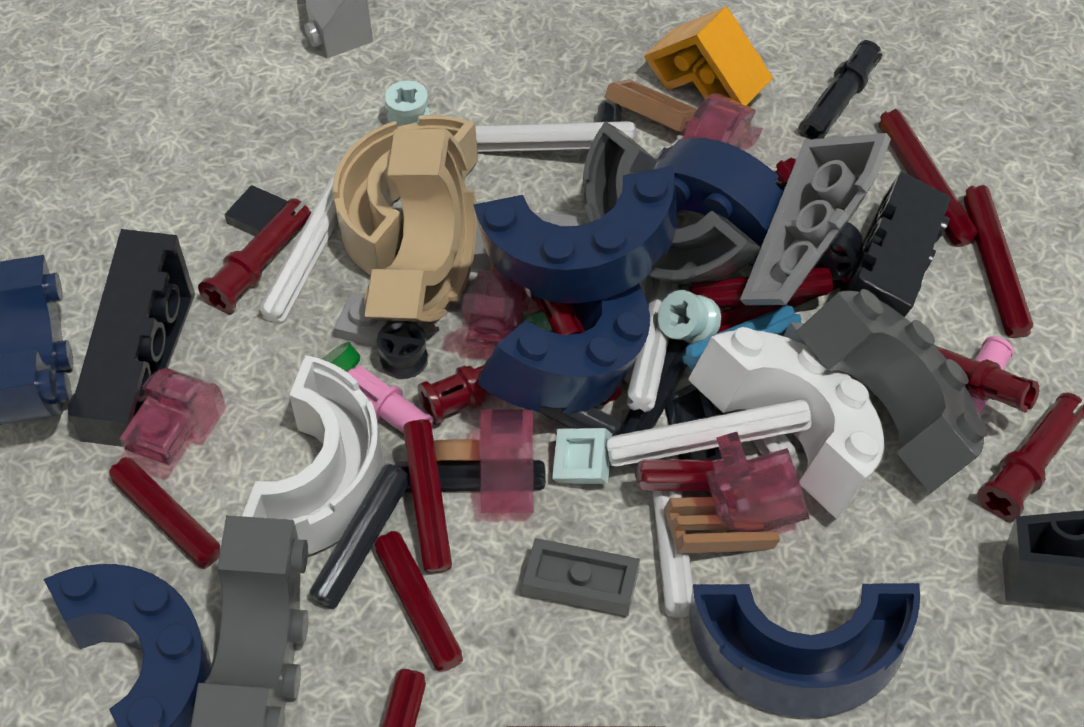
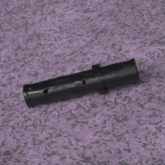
(848, 79)

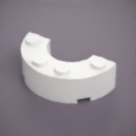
(765, 369)
(332, 487)

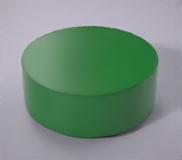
(343, 356)

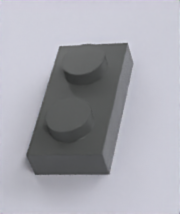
(581, 576)

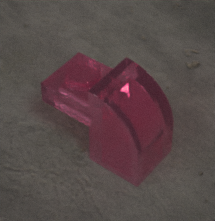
(724, 121)
(493, 309)
(174, 411)
(507, 460)
(756, 491)

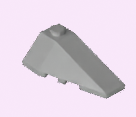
(338, 25)
(814, 208)

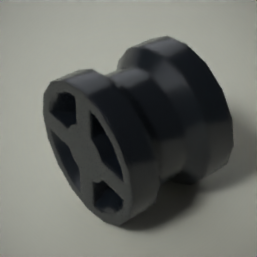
(842, 262)
(396, 338)

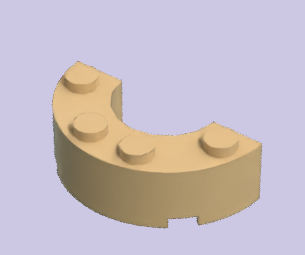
(365, 193)
(436, 229)

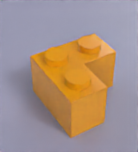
(712, 55)

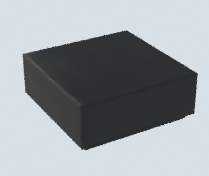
(254, 210)

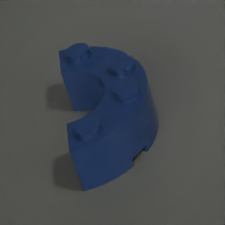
(724, 181)
(586, 259)
(31, 342)
(573, 369)
(148, 614)
(801, 671)

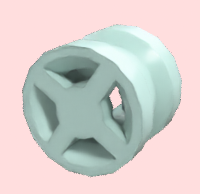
(406, 102)
(702, 315)

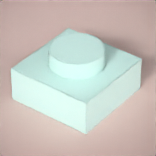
(581, 456)

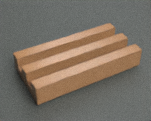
(650, 103)
(701, 514)

